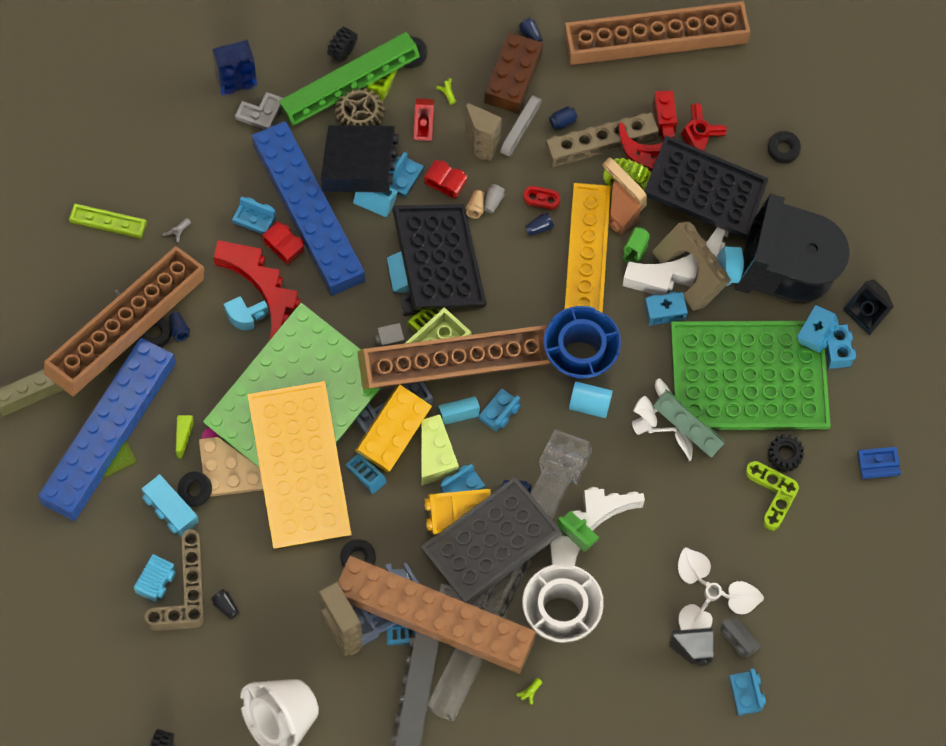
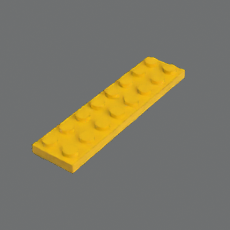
(588, 246)

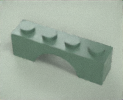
(687, 423)

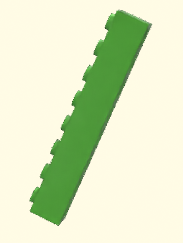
(355, 74)

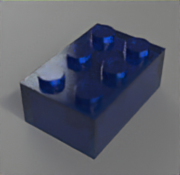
(234, 67)

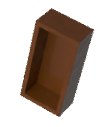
(513, 73)

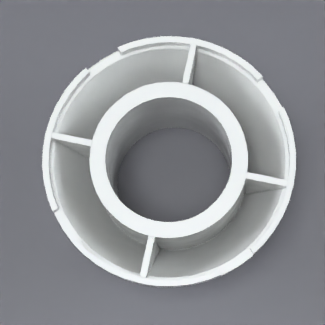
(565, 583)
(278, 711)

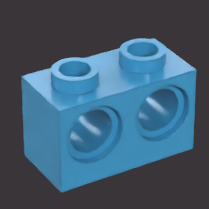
(840, 346)

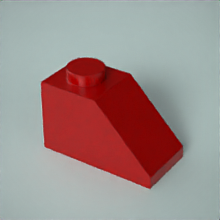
(423, 119)

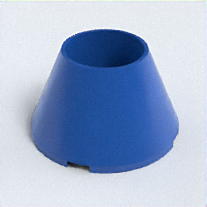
(585, 326)

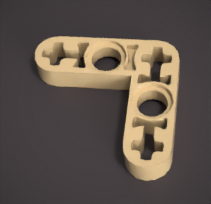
(626, 182)

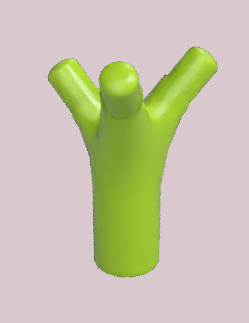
(448, 91)
(529, 692)

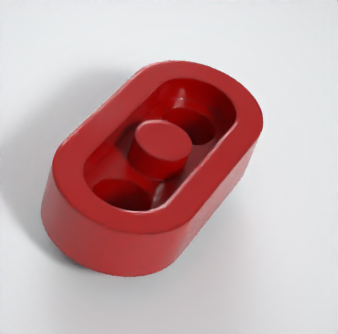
(542, 196)

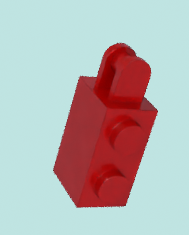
(665, 113)

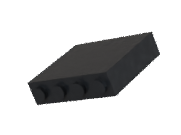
(359, 158)

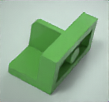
(577, 531)

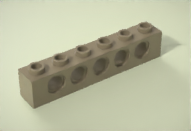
(578, 151)

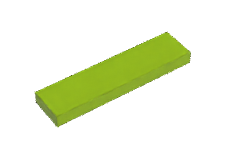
(107, 221)

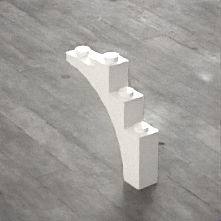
(661, 277)
(597, 509)

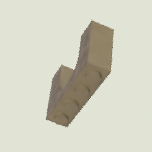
(711, 275)
(341, 619)

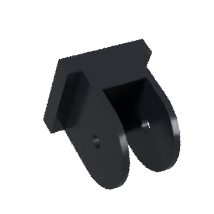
(792, 253)

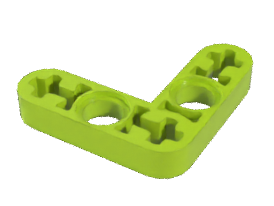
(782, 494)

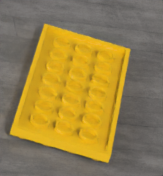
(299, 465)

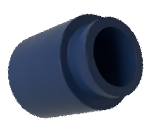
(563, 118)

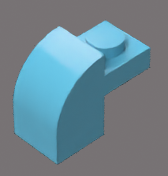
(732, 261)
(244, 317)

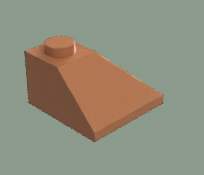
(623, 209)

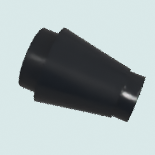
(225, 604)

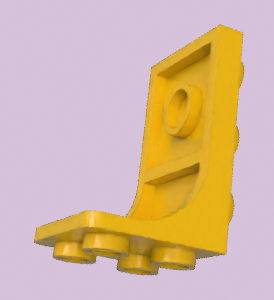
(450, 506)

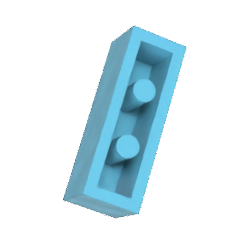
(169, 505)

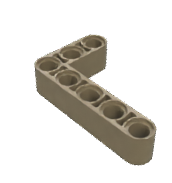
(190, 588)

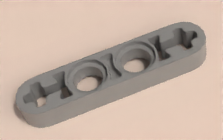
(520, 126)

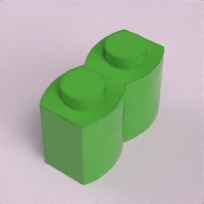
(636, 245)

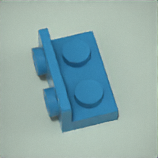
(406, 174)
(499, 410)
(463, 480)
(747, 692)

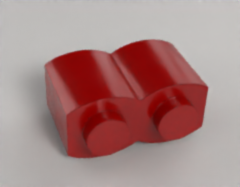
(445, 179)
(283, 242)

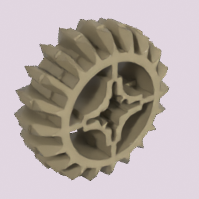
(355, 103)

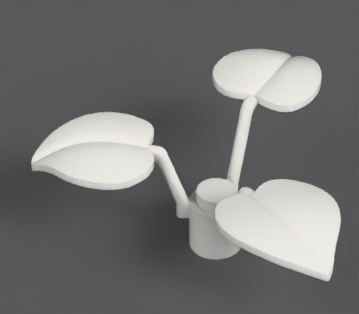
(648, 420)
(694, 567)

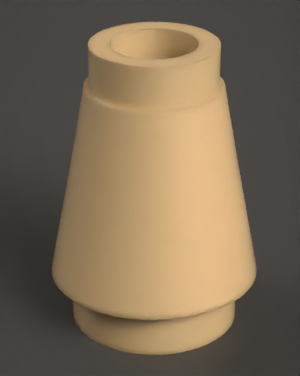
(475, 205)

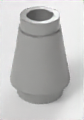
(493, 197)

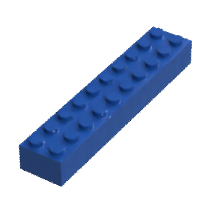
(308, 208)
(107, 429)

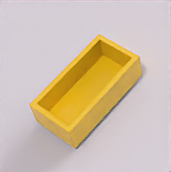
(393, 428)

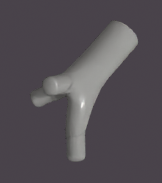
(178, 229)

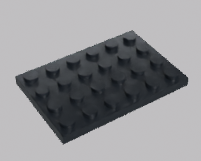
(706, 187)
(439, 256)

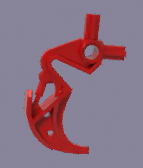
(689, 135)

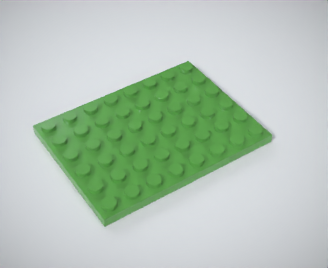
(297, 355)
(749, 375)

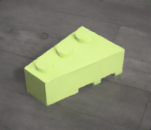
(437, 452)

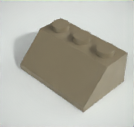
(482, 131)

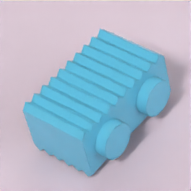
(155, 578)

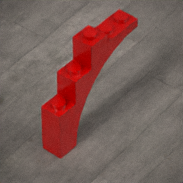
(250, 264)

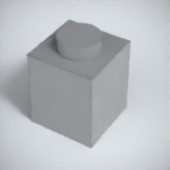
(389, 335)

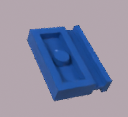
(879, 462)

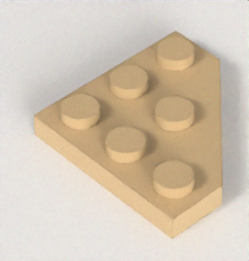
(228, 468)

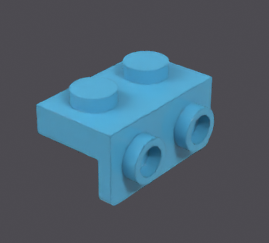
(254, 215)

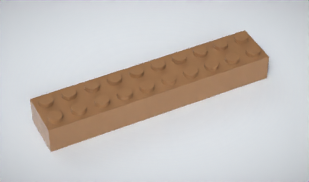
(656, 33)
(123, 321)
(452, 357)
(436, 615)

